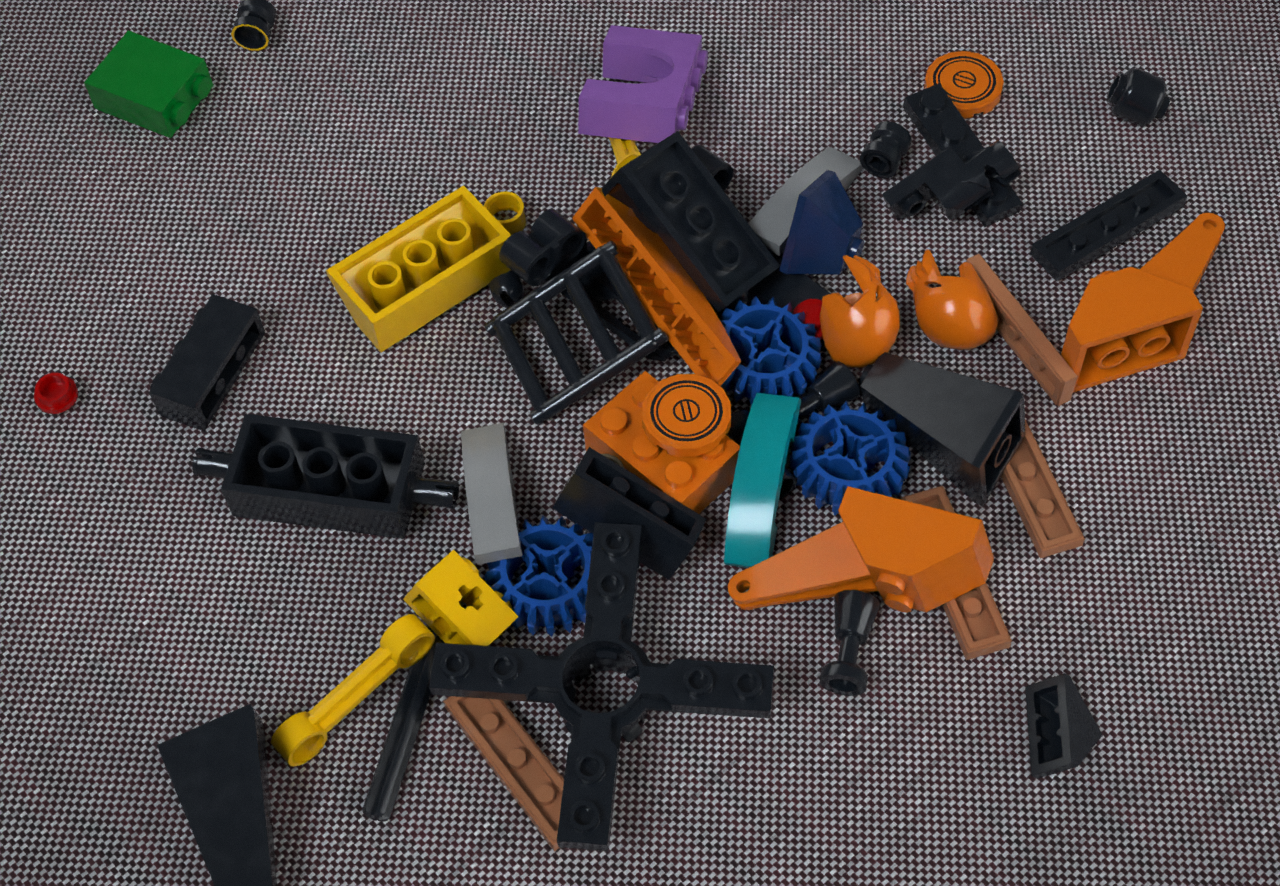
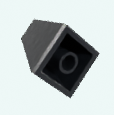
(949, 419)
(226, 796)

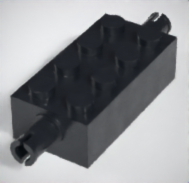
(325, 476)

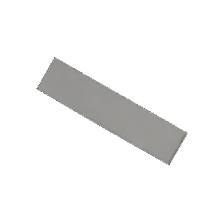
(776, 216)
(490, 494)

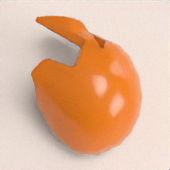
(956, 313)
(860, 325)

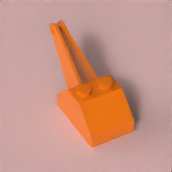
(1142, 315)
(884, 545)

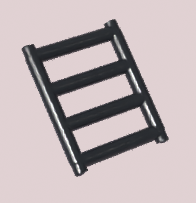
(615, 360)

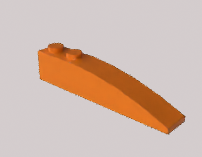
(662, 286)

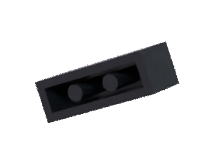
(207, 362)
(611, 494)

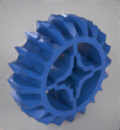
(776, 368)
(860, 439)
(542, 598)

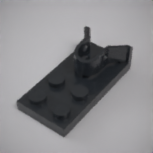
(694, 219)

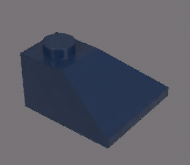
(822, 229)

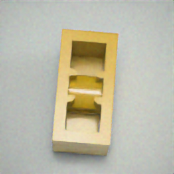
(438, 600)

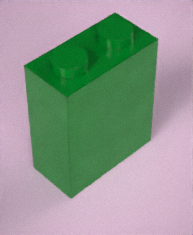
(149, 84)

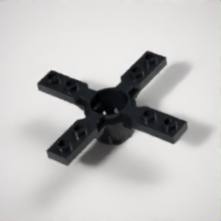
(607, 645)

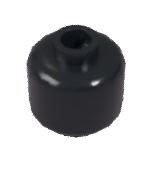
(1138, 97)

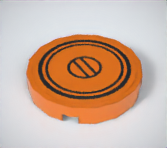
(969, 81)
(686, 415)

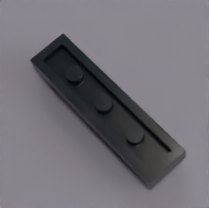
(945, 127)
(1108, 225)

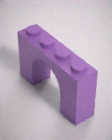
(650, 110)

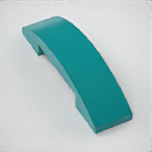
(759, 479)

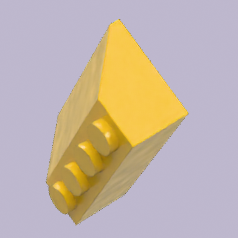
(421, 268)

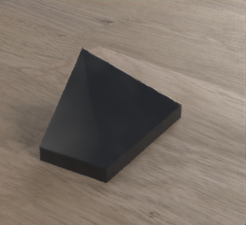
(1058, 726)

